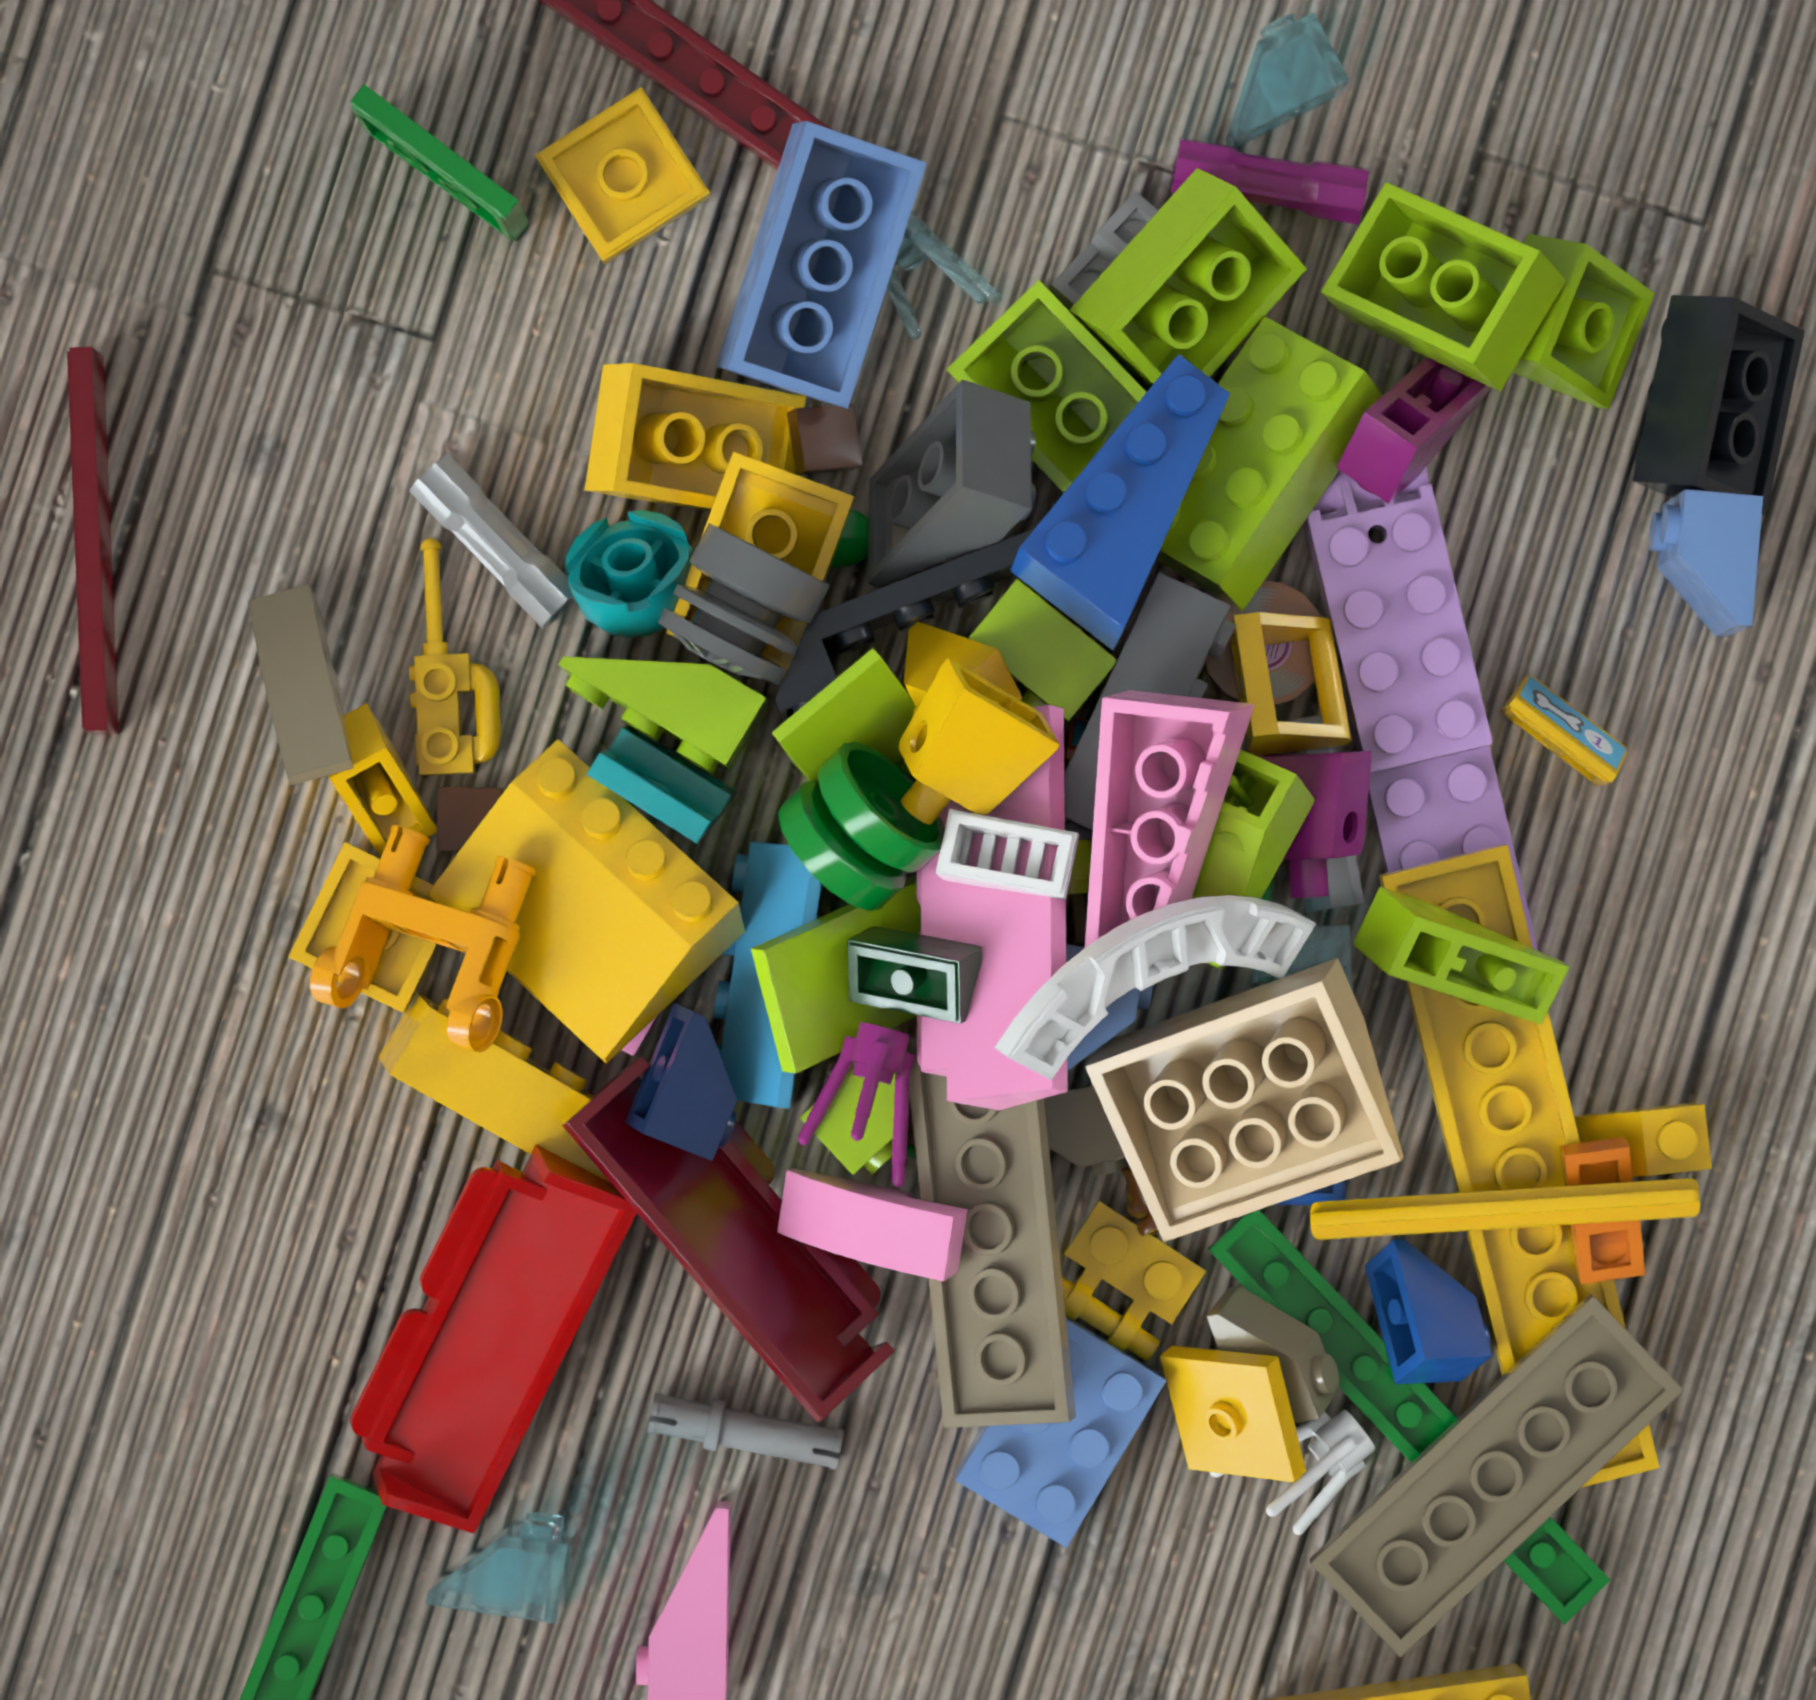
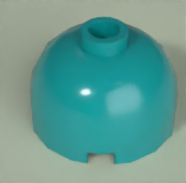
(628, 572)

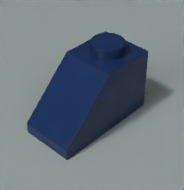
(686, 1089)

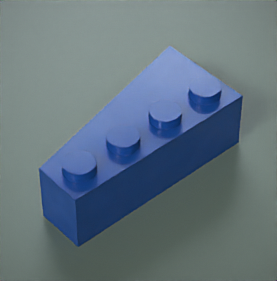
(1115, 515)

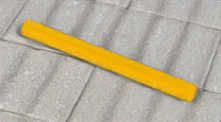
(1505, 1209)

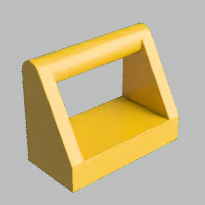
(1264, 732)

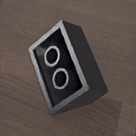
(1718, 399)

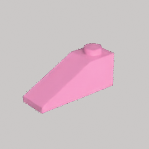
(691, 1636)

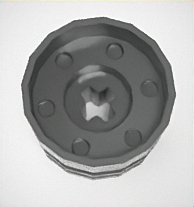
(743, 605)

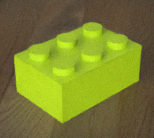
(1189, 282)
(1443, 286)

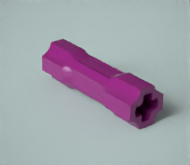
(1314, 188)

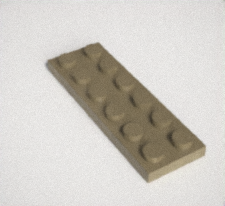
(1004, 1310)
(1495, 1475)

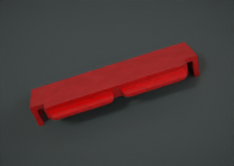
(495, 1326)

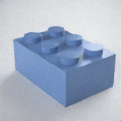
(1057, 1470)

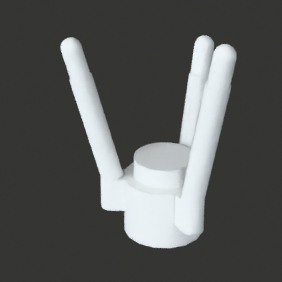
(1339, 1451)

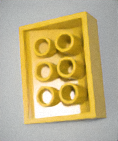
(614, 906)

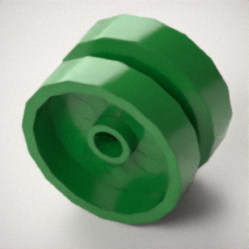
(856, 830)

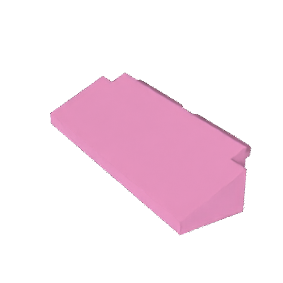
(1020, 949)

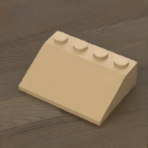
(1247, 1100)

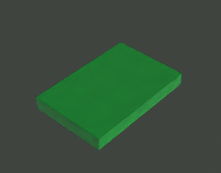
(439, 164)

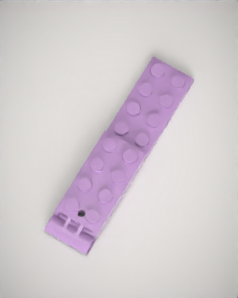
(1408, 675)

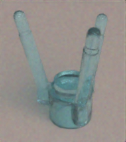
(915, 247)

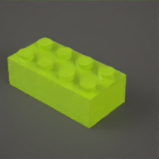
(1265, 460)

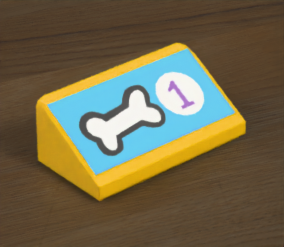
(1565, 731)

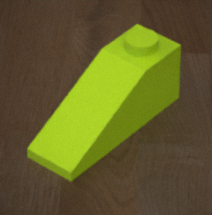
(1458, 956)

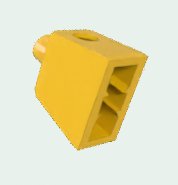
(970, 744)

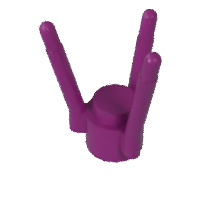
(877, 1056)

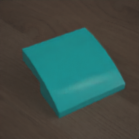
(662, 783)

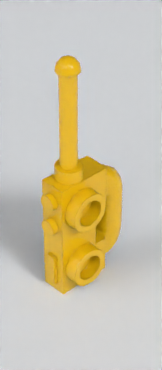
(438, 684)

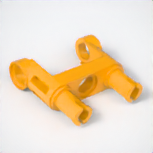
(484, 934)

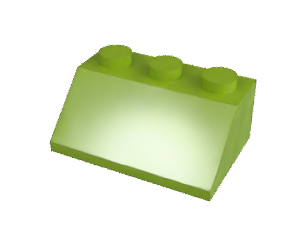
(1064, 373)

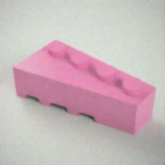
(1157, 799)

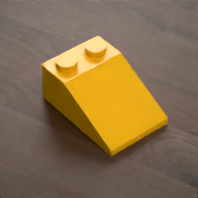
(674, 432)
(781, 516)

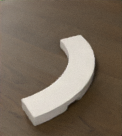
(1143, 953)

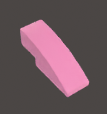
(872, 1224)

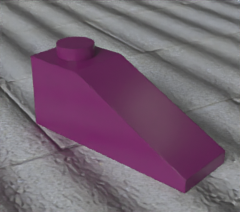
(1409, 427)

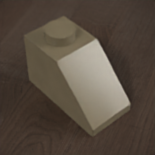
(1082, 1131)
(1254, 1326)

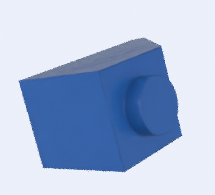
(1425, 1317)

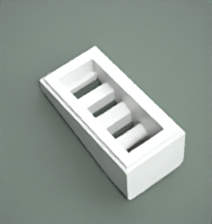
(957, 842)

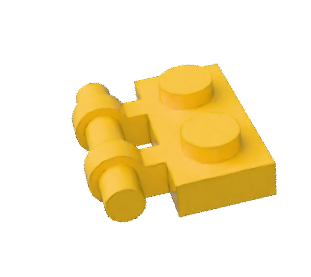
(1136, 1265)

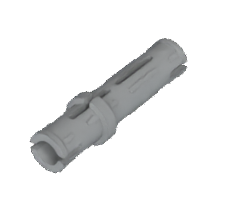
(745, 1431)

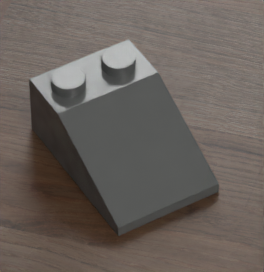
(951, 484)

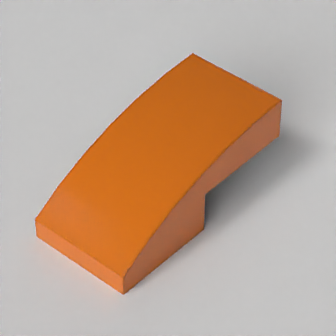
(1606, 1248)

